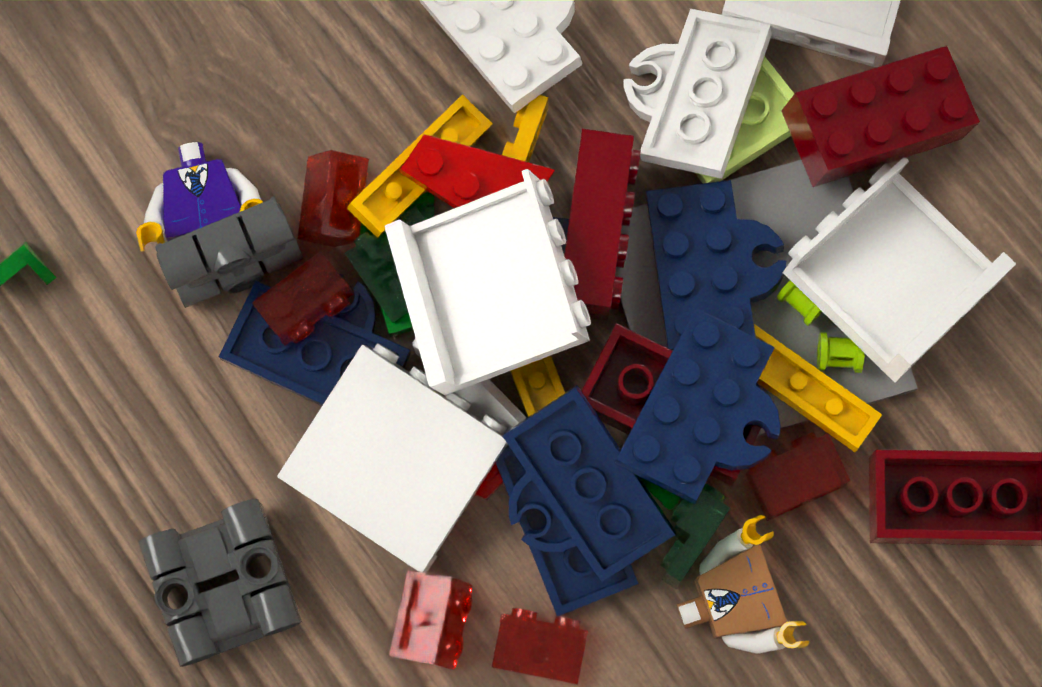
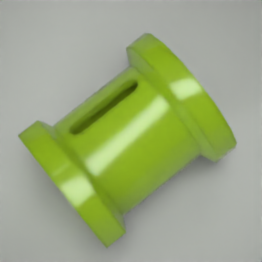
(800, 302)
(838, 353)

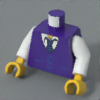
(194, 197)

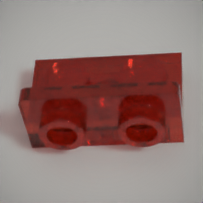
(303, 299)
(431, 619)
(540, 646)

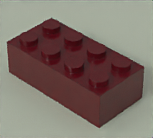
(879, 116)
(597, 216)
(626, 379)
(955, 497)

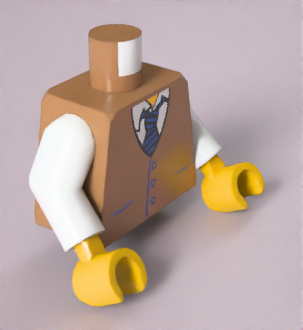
(740, 596)

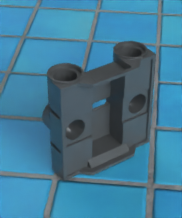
(229, 252)
(230, 613)

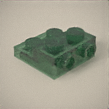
(695, 528)

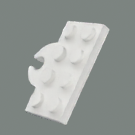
(511, 42)
(698, 91)

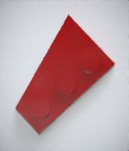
(464, 172)

